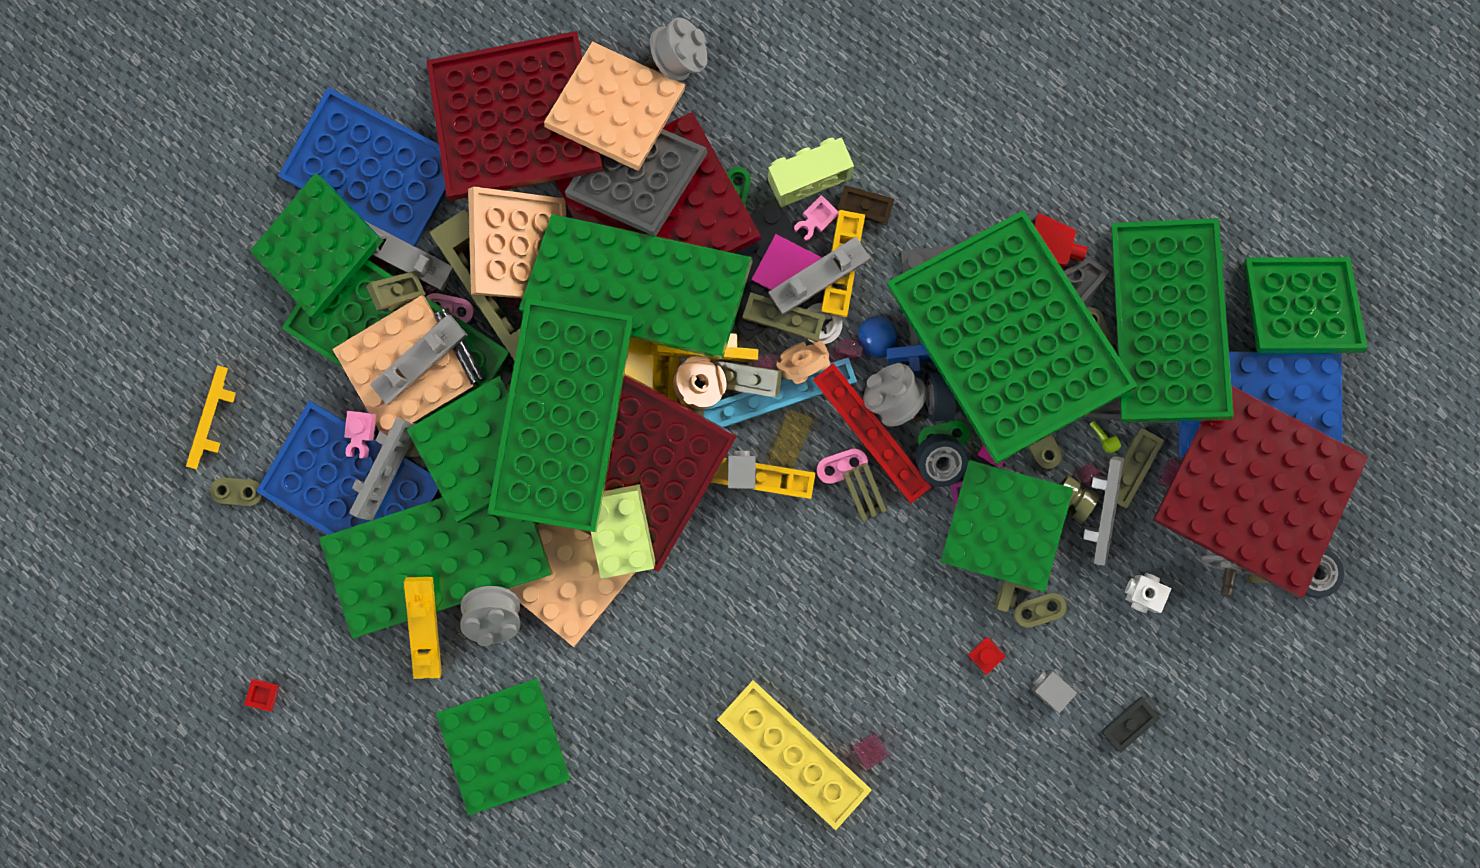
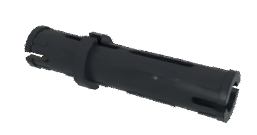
(464, 354)

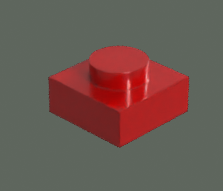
(986, 655)
(262, 694)

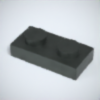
(1130, 724)

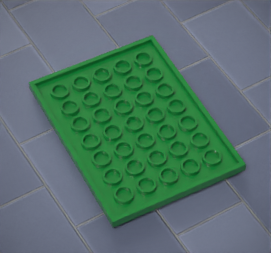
(1010, 336)

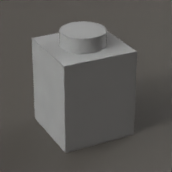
(741, 470)
(1053, 690)

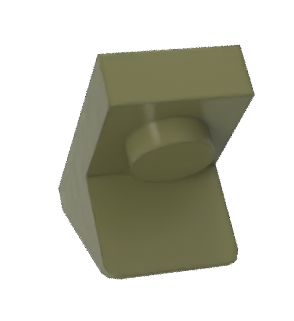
(395, 291)
(1006, 597)

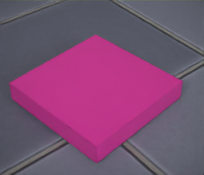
(782, 262)

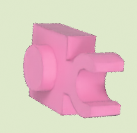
(817, 216)
(359, 428)

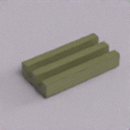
(872, 510)

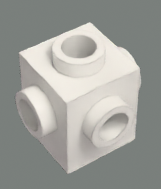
(1156, 593)

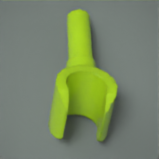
(1109, 444)

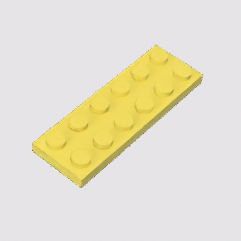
(794, 754)

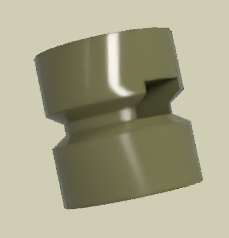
(1081, 501)

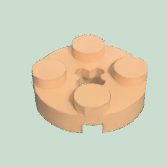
(803, 360)
(689, 393)

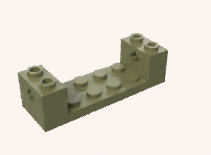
(455, 244)

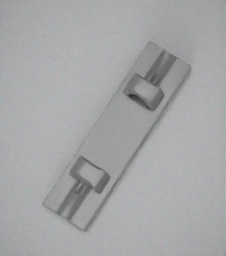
(413, 259)
(818, 276)
(418, 359)
(383, 470)
(1111, 486)

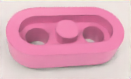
(454, 305)
(840, 463)

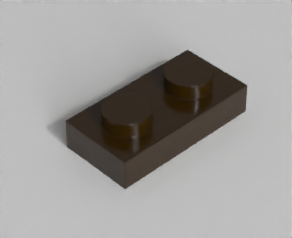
(872, 205)

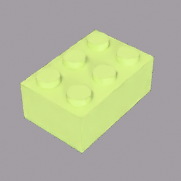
(810, 171)
(623, 534)

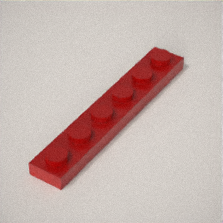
(871, 433)

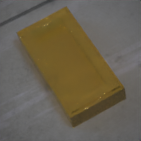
(791, 438)

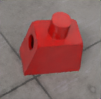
(1059, 240)

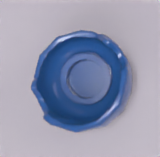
(876, 336)

